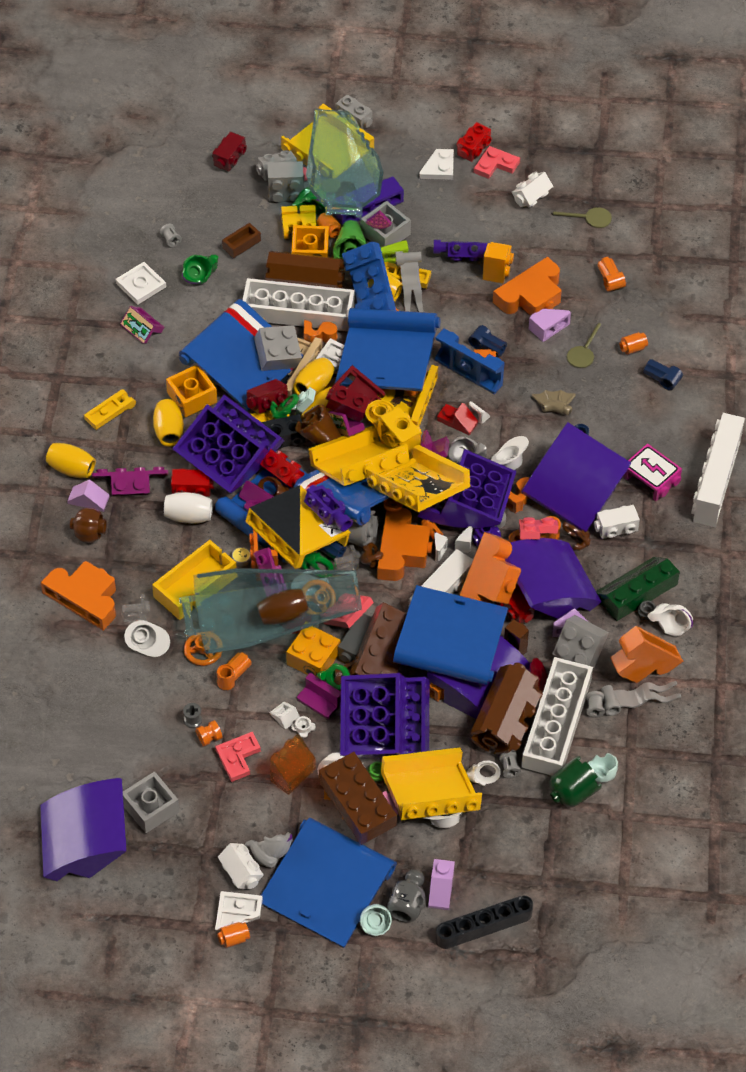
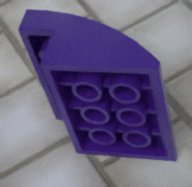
(227, 444)
(576, 477)
(480, 503)
(552, 576)
(470, 696)
(384, 715)
(83, 829)

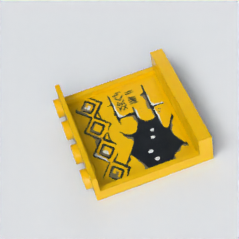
(422, 480)

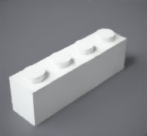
(450, 575)

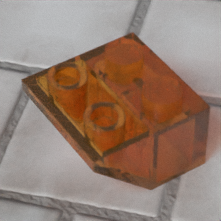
(291, 764)

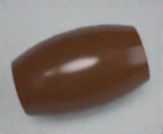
(282, 607)

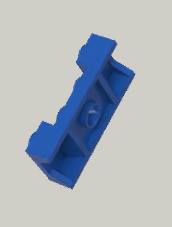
(368, 263)
(482, 371)

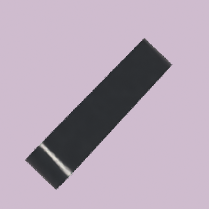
(478, 929)

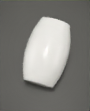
(188, 507)

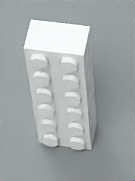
(294, 303)
(717, 469)
(557, 716)

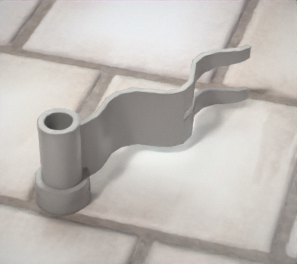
(410, 277)
(620, 698)

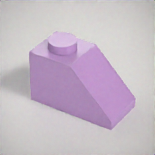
(548, 322)
(441, 884)

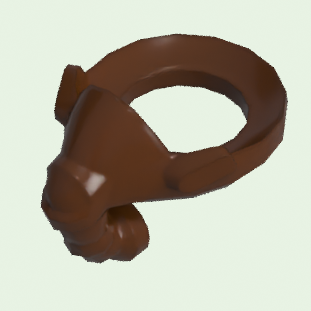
(279, 488)
(578, 534)
(368, 558)

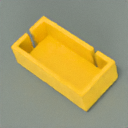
(180, 579)

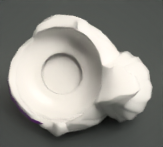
(672, 618)

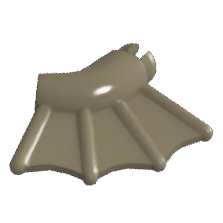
(555, 401)

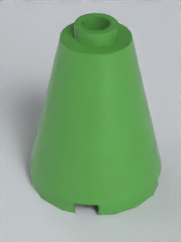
(348, 238)

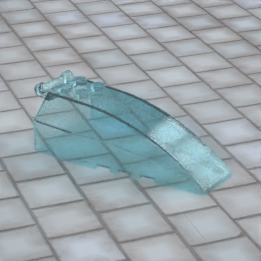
(341, 164)
(230, 597)

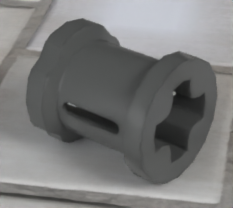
(192, 715)

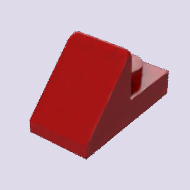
(459, 419)

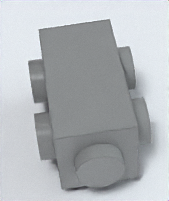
(361, 113)
(283, 156)

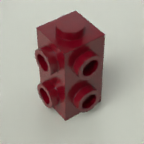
(229, 151)
(260, 397)
(347, 402)

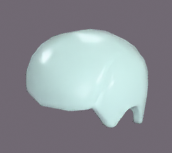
(604, 767)
(375, 920)

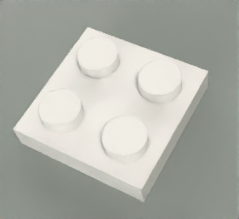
(140, 283)

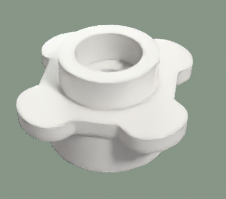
(303, 721)

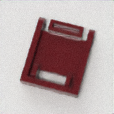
(362, 385)

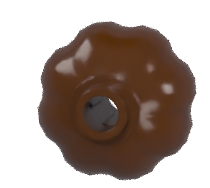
(88, 525)

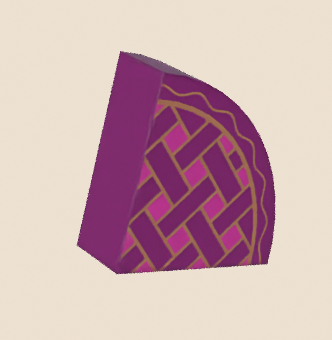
(378, 221)

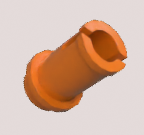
(433, 527)

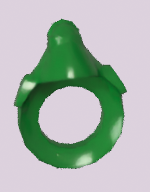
(283, 411)
(315, 557)
(329, 674)

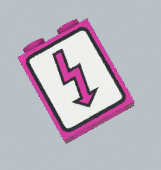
(654, 471)

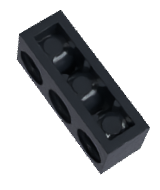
(286, 430)

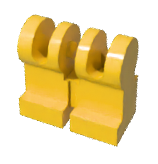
(290, 217)

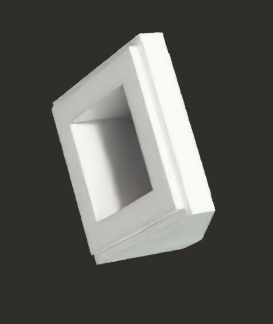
(480, 414)
(463, 542)
(440, 545)
(285, 714)

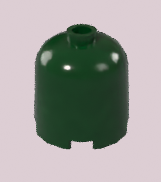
(573, 783)

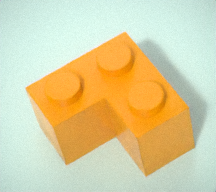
(497, 262)

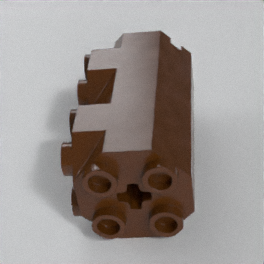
(305, 269)
(508, 703)

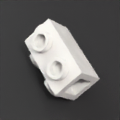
(532, 189)
(617, 521)
(240, 866)

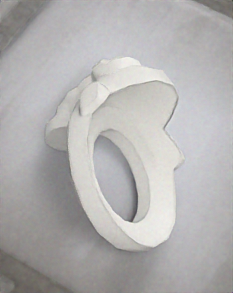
(475, 776)

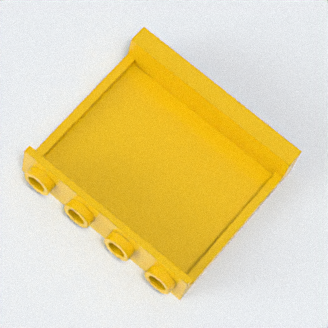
(429, 783)

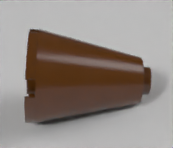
(318, 426)

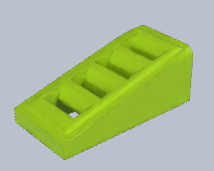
(388, 251)

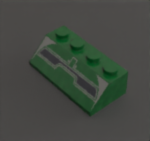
(638, 585)

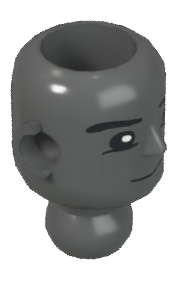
(407, 897)

